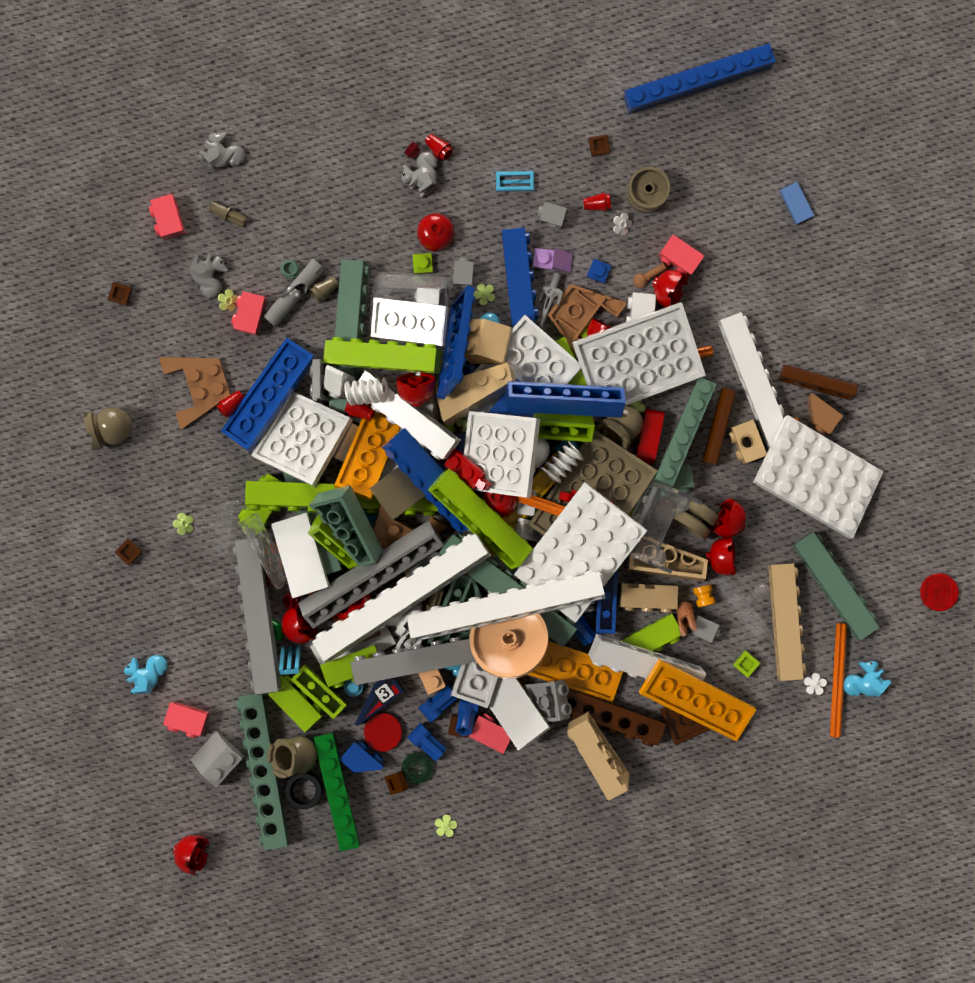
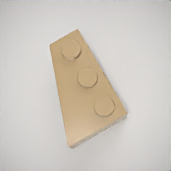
(647, 597)

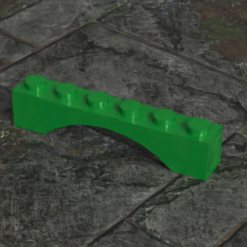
(336, 791)

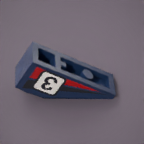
(380, 695)

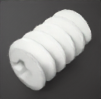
(366, 393)
(562, 463)

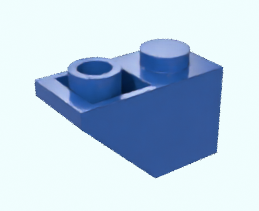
(360, 759)

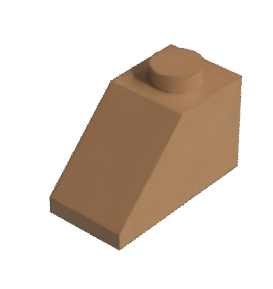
(822, 415)

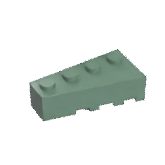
(349, 524)

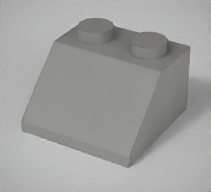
(216, 759)

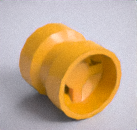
(704, 595)

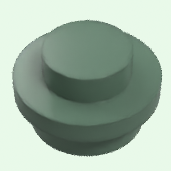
(290, 269)

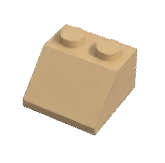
(487, 342)

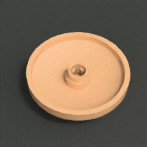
(511, 646)

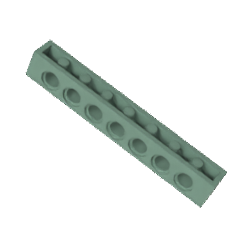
(268, 839)

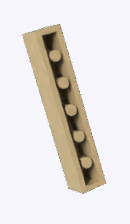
(786, 622)

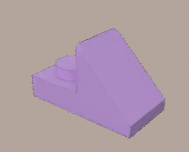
(552, 259)

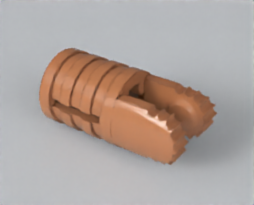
(685, 617)

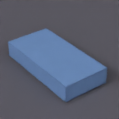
(796, 203)

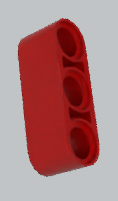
(650, 436)

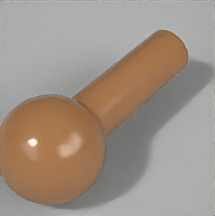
(641, 280)

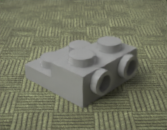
(317, 374)
(550, 699)

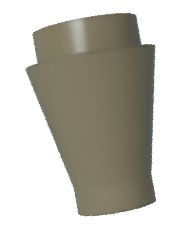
(323, 289)

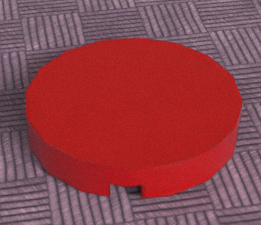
(939, 586)
(382, 732)

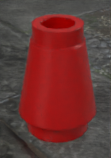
(439, 147)
(598, 202)
(230, 404)
(360, 411)

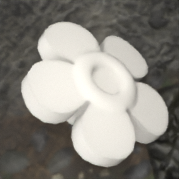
(622, 224)
(814, 684)

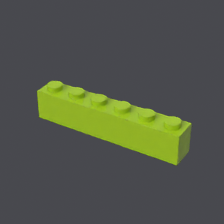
(382, 356)
(480, 519)

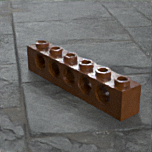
(655, 726)

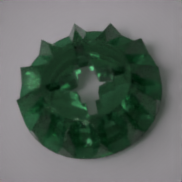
(410, 774)

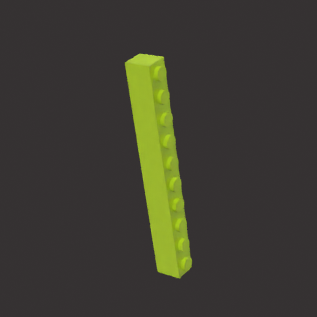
(299, 496)

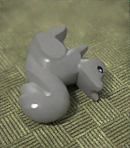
(220, 156)
(425, 176)
(203, 273)

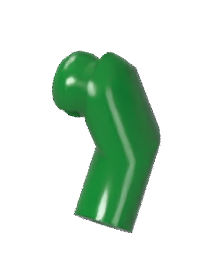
(277, 628)

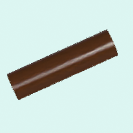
(817, 382)
(718, 426)

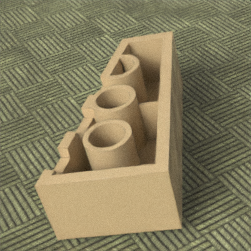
(475, 392)
(682, 563)
(599, 756)

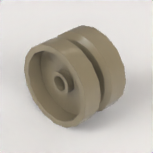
(648, 178)
(694, 519)

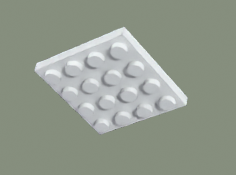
(302, 438)
(504, 450)

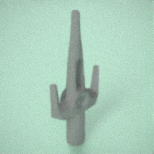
(551, 292)

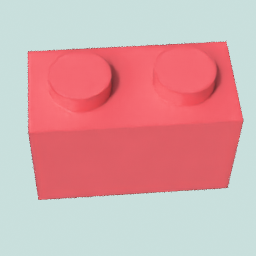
(167, 217)
(680, 256)
(249, 313)
(186, 719)
(490, 733)

